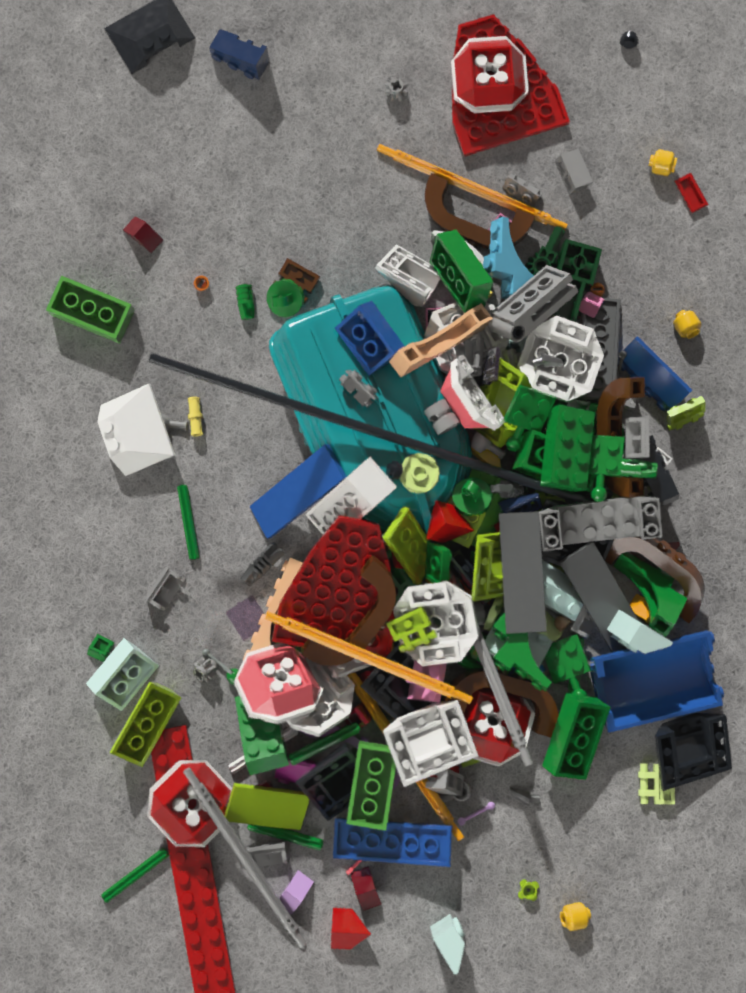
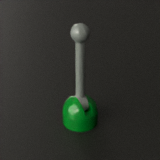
(231, 673)

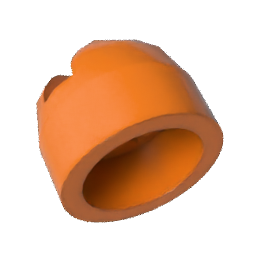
(204, 286)
(597, 292)

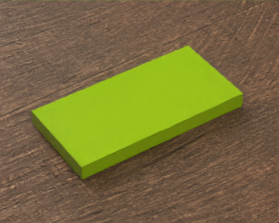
(408, 544)
(266, 806)

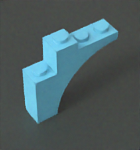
(503, 260)

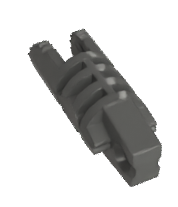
(508, 489)
(262, 564)

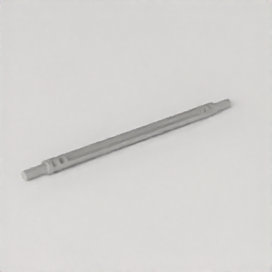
(497, 687)
(244, 857)

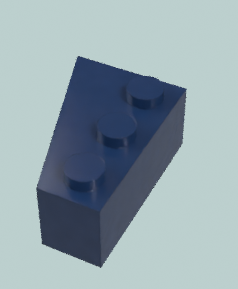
(239, 54)

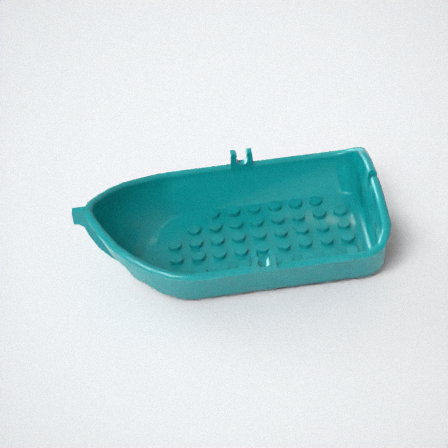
(315, 357)

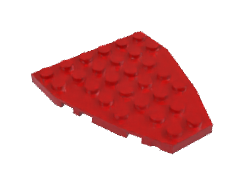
(534, 114)
(330, 587)

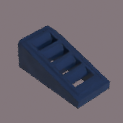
(515, 505)

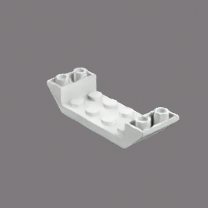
(353, 496)

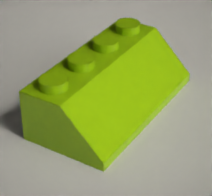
(146, 724)

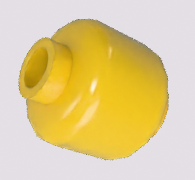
(663, 162)
(687, 324)
(575, 916)

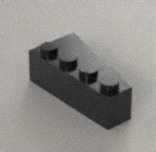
(662, 485)

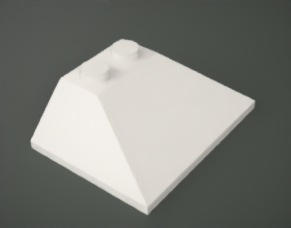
(409, 275)
(134, 431)
(429, 741)

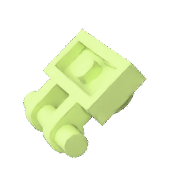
(660, 796)

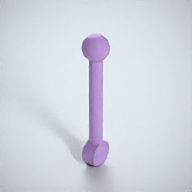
(461, 821)

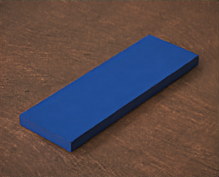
(298, 491)
(397, 844)

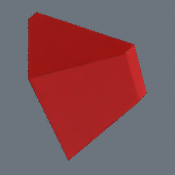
(447, 523)
(347, 929)

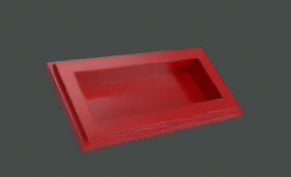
(691, 193)

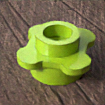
(533, 886)

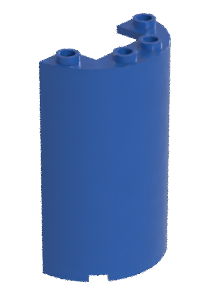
(657, 683)

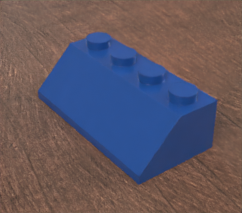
(660, 379)

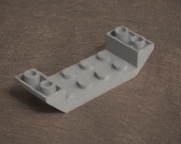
(600, 521)

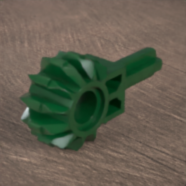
(546, 254)

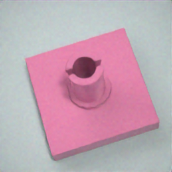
(421, 693)

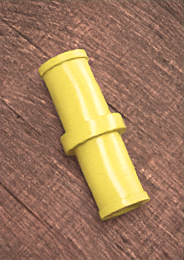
(195, 416)

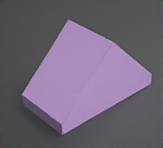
(295, 891)

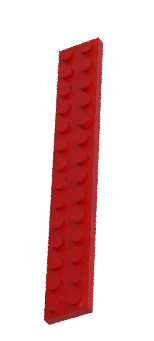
(195, 886)

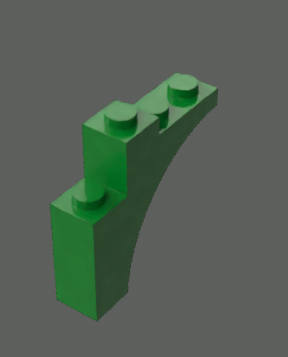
(655, 586)
(517, 655)

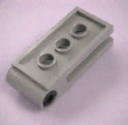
(532, 304)

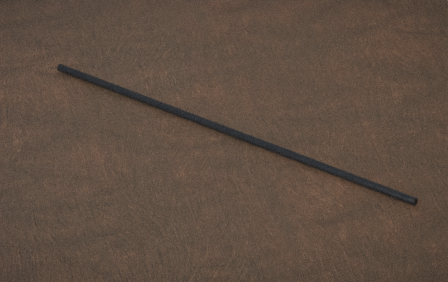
(362, 427)

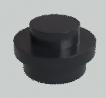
(629, 39)
(394, 470)

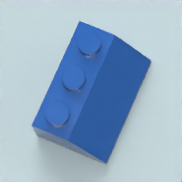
(369, 337)

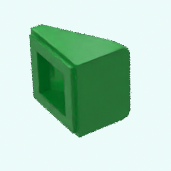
(100, 648)

